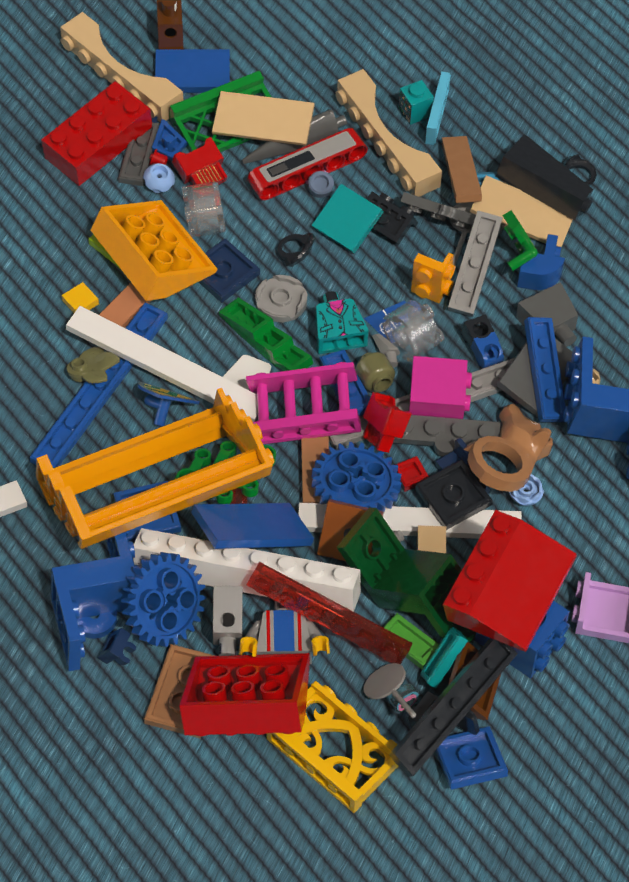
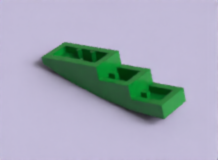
(264, 337)

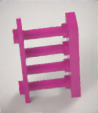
(305, 426)

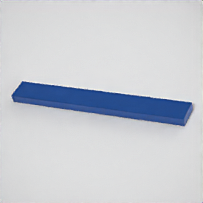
(93, 396)

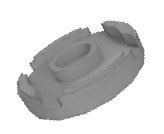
(281, 298)

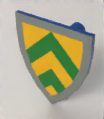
(163, 404)

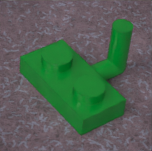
(515, 230)

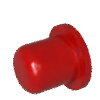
(158, 158)

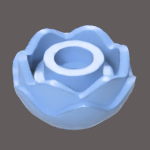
(160, 184)
(533, 495)

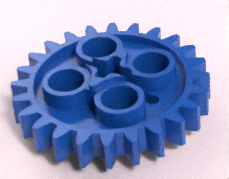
(356, 477)
(163, 599)

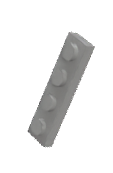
(475, 263)

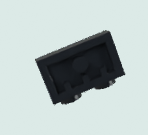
(394, 221)

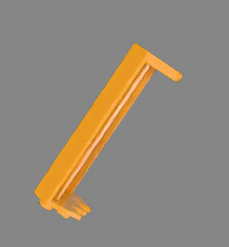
(224, 419)

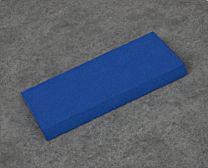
(252, 525)

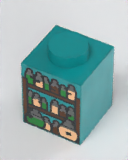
(415, 102)

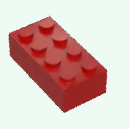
(97, 133)

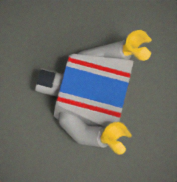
(283, 633)

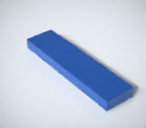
(545, 369)

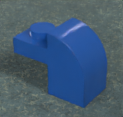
(544, 269)

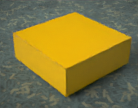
(80, 296)

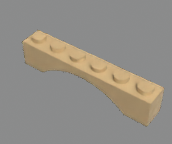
(83, 38)
(413, 167)

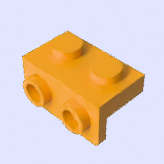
(432, 278)

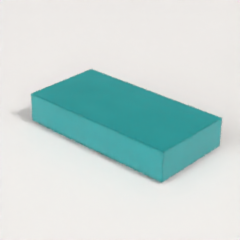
(443, 657)

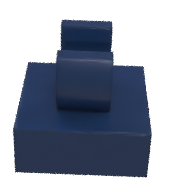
(114, 647)

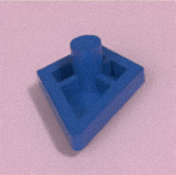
(168, 140)

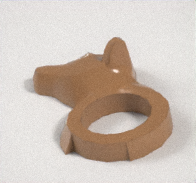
(520, 441)

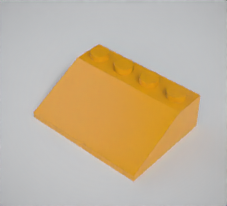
(151, 248)

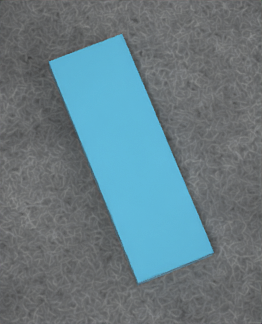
(438, 108)

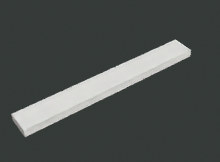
(158, 360)
(407, 520)

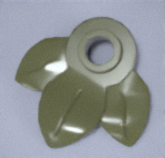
(92, 365)

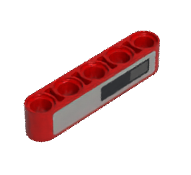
(297, 167)

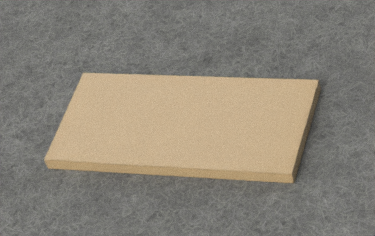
(263, 118)
(534, 216)

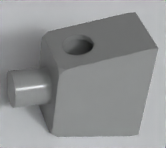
(227, 618)

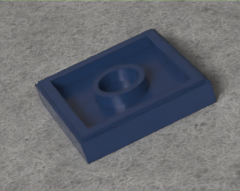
(233, 271)

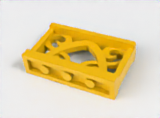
(347, 721)

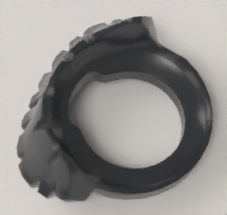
(575, 161)
(292, 259)

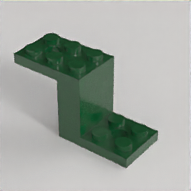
(401, 576)

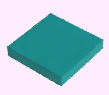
(347, 218)

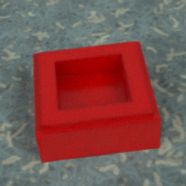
(411, 473)

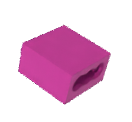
(439, 387)

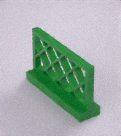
(207, 102)

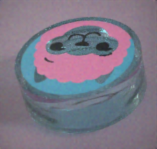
(408, 693)

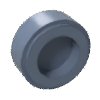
(320, 184)

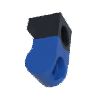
(483, 341)

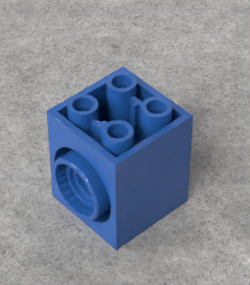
(546, 640)

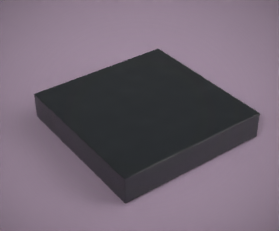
(453, 494)

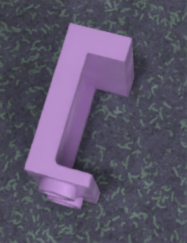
(602, 610)

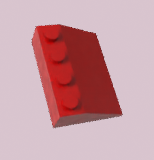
(508, 581)
(246, 694)

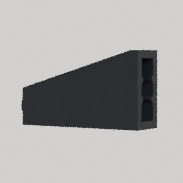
(544, 178)

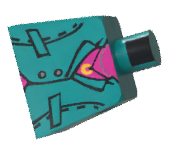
(339, 325)

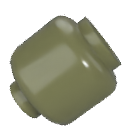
(375, 371)

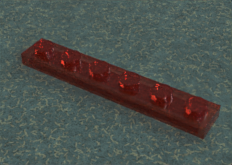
(329, 614)

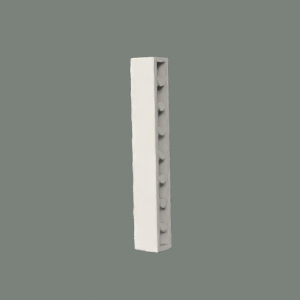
(236, 566)

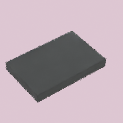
(518, 379)

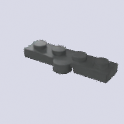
(440, 211)
(443, 432)

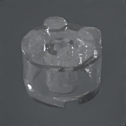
(203, 209)
(412, 329)

